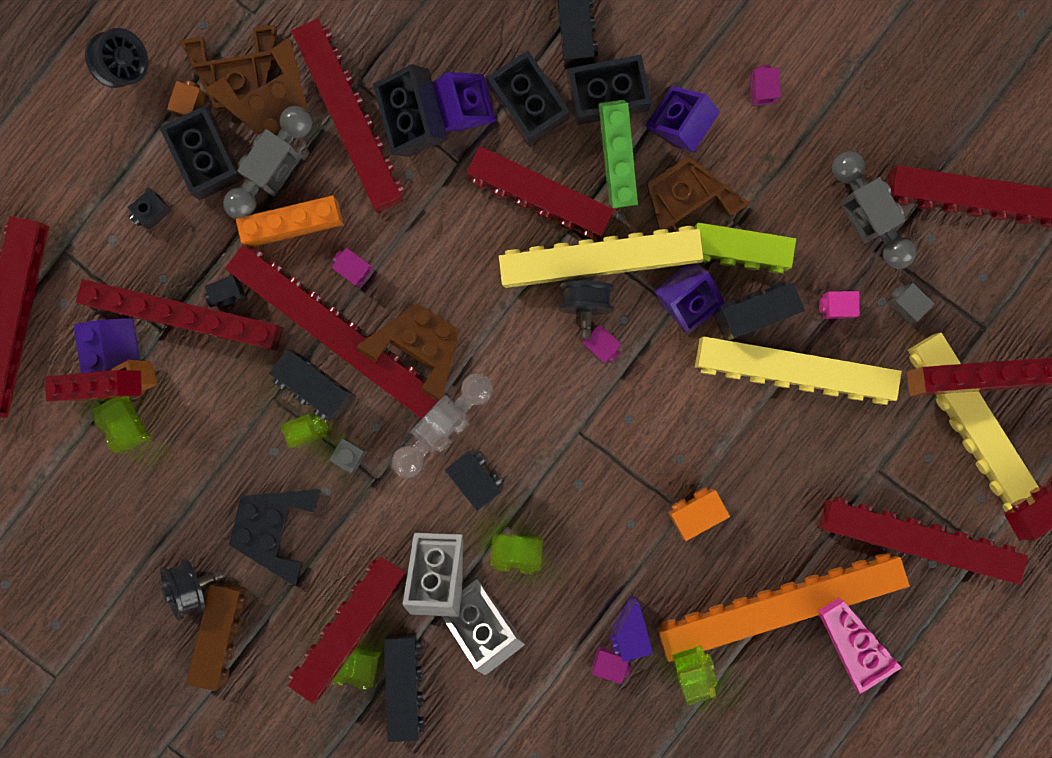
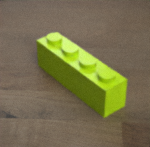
(746, 248)

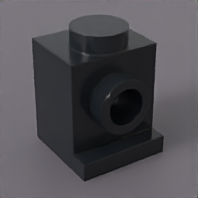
(156, 209)
(225, 292)

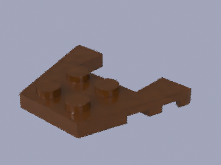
(242, 72)
(265, 105)
(685, 190)
(421, 337)

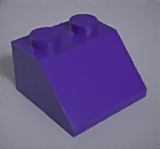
(463, 101)
(683, 118)
(690, 296)
(105, 344)
(630, 633)

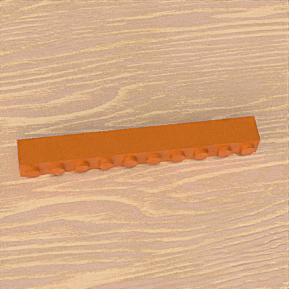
(784, 606)

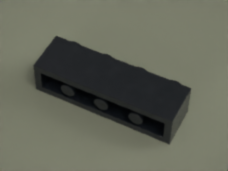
(576, 32)
(402, 687)

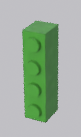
(618, 153)

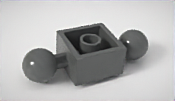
(268, 162)
(873, 210)

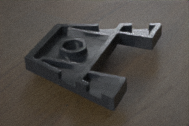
(261, 526)

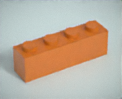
(289, 221)

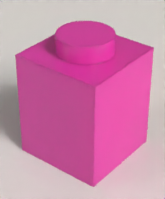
(840, 305)

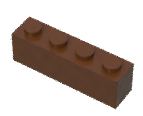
(216, 636)

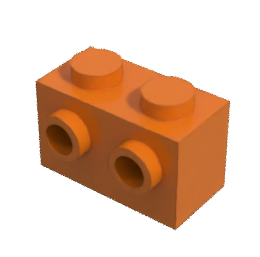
(698, 513)

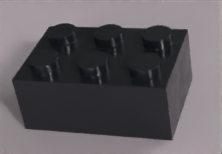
(608, 82)
(528, 98)
(410, 111)
(201, 153)
(758, 310)
(311, 385)
(475, 478)

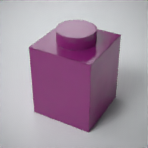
(765, 85)
(351, 267)
(602, 345)
(610, 666)

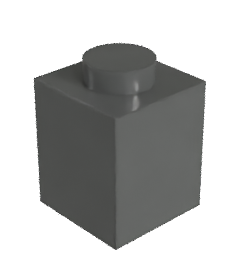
(910, 302)
(348, 455)

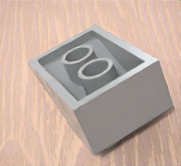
(434, 575)
(483, 629)

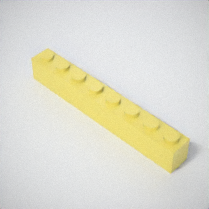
(601, 258)
(798, 369)
(978, 428)

